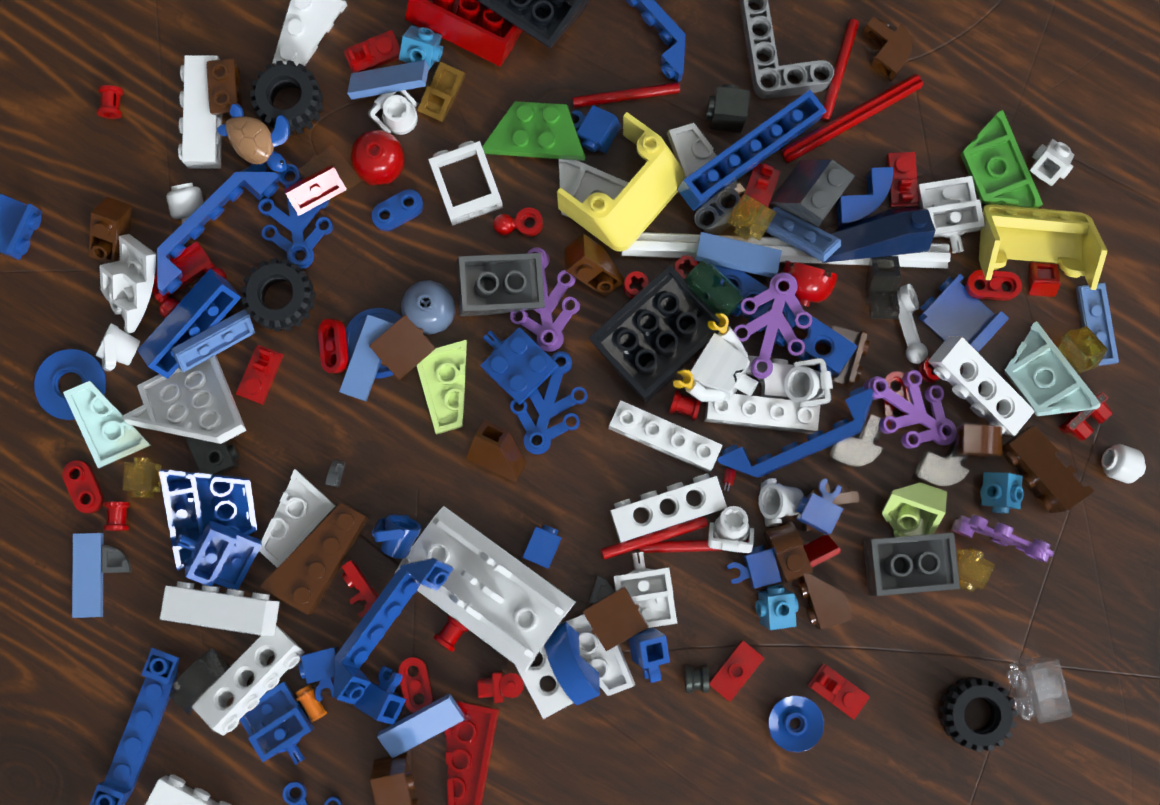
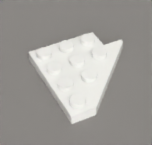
(189, 404)

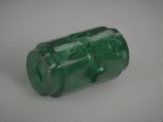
(707, 279)

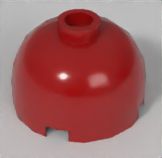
(377, 157)
(812, 282)

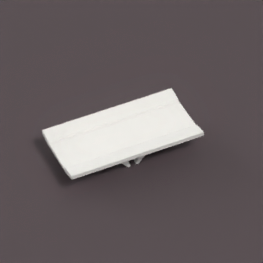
(490, 589)

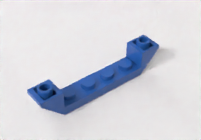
(673, 59)
(257, 183)
(859, 406)
(348, 678)
(140, 731)

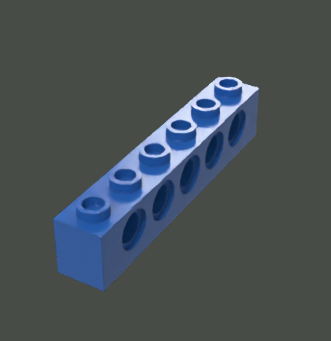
(751, 150)
(840, 348)

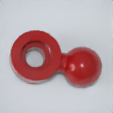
(505, 224)

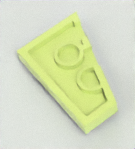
(444, 385)

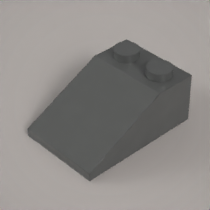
(499, 283)
(911, 564)

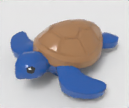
(254, 141)

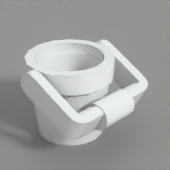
(398, 112)
(116, 347)
(808, 384)
(778, 501)
(731, 531)

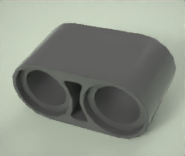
(716, 208)

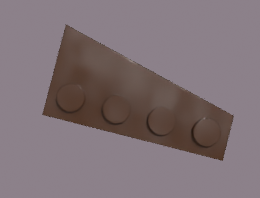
(316, 561)
(393, 781)

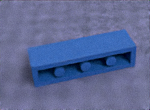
(196, 312)

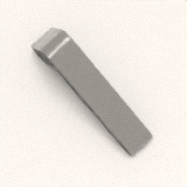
(771, 69)

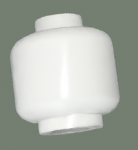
(184, 201)
(1123, 463)

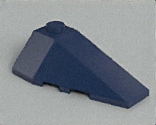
(886, 234)

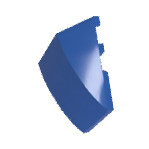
(197, 498)

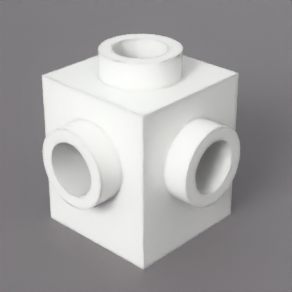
(1052, 162)

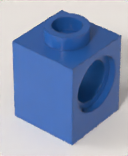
(542, 546)

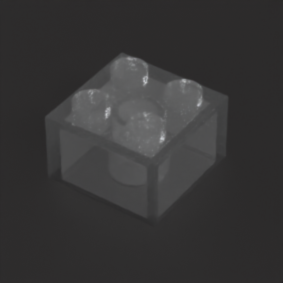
(1040, 689)

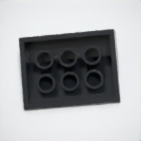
(539, 18)
(656, 334)

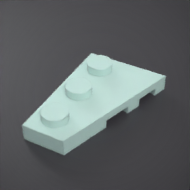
(103, 425)

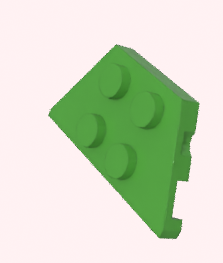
(536, 131)
(999, 167)

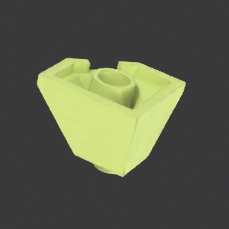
(915, 509)

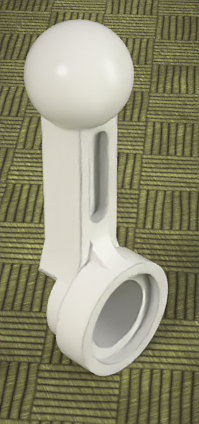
(908, 302)

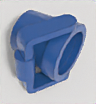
(396, 534)

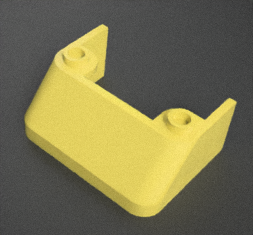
(627, 216)
(1044, 237)

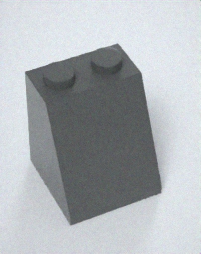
(812, 189)

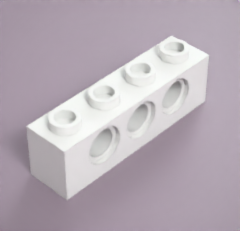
(1012, 410)
(763, 413)
(665, 436)
(711, 501)
(233, 682)
(546, 701)

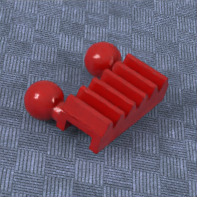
(193, 264)

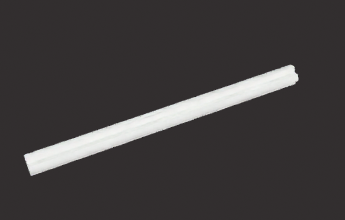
(677, 245)

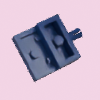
(517, 364)
(220, 555)
(277, 724)

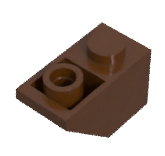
(107, 223)
(592, 265)
(496, 451)
(826, 602)

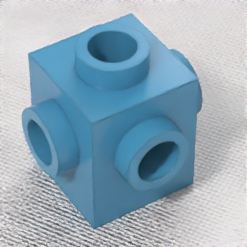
(420, 45)
(1002, 491)
(777, 607)

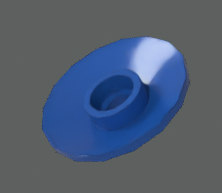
(809, 728)

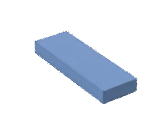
(388, 79)
(803, 235)
(738, 255)
(1096, 316)
(213, 340)
(364, 361)
(87, 575)
(421, 726)

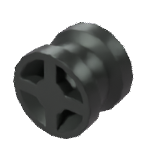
(696, 678)

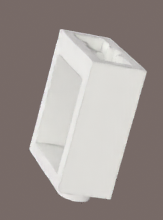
(475, 207)

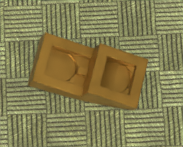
(441, 92)

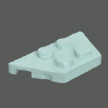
(1047, 377)

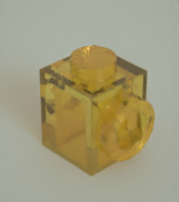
(751, 218)
(1082, 349)
(141, 478)
(973, 569)

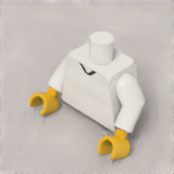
(719, 368)

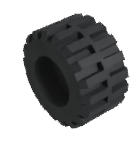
(281, 77)
(266, 276)
(1000, 719)

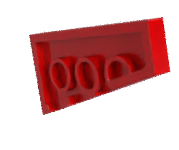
(470, 753)

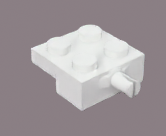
(952, 208)
(651, 591)

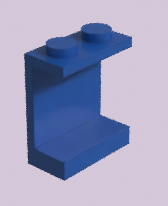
(17, 226)
(960, 315)

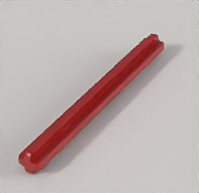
(852, 118)

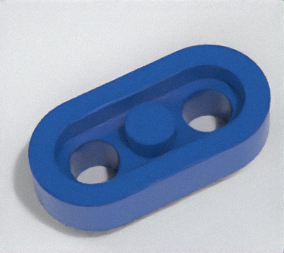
(398, 211)

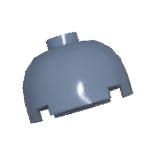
(432, 318)

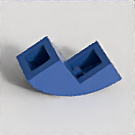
(859, 207)
(572, 672)

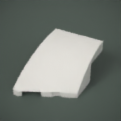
(129, 281)

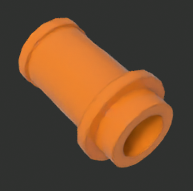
(310, 703)

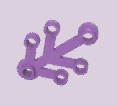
(546, 313)
(774, 320)
(915, 411)
(1002, 535)

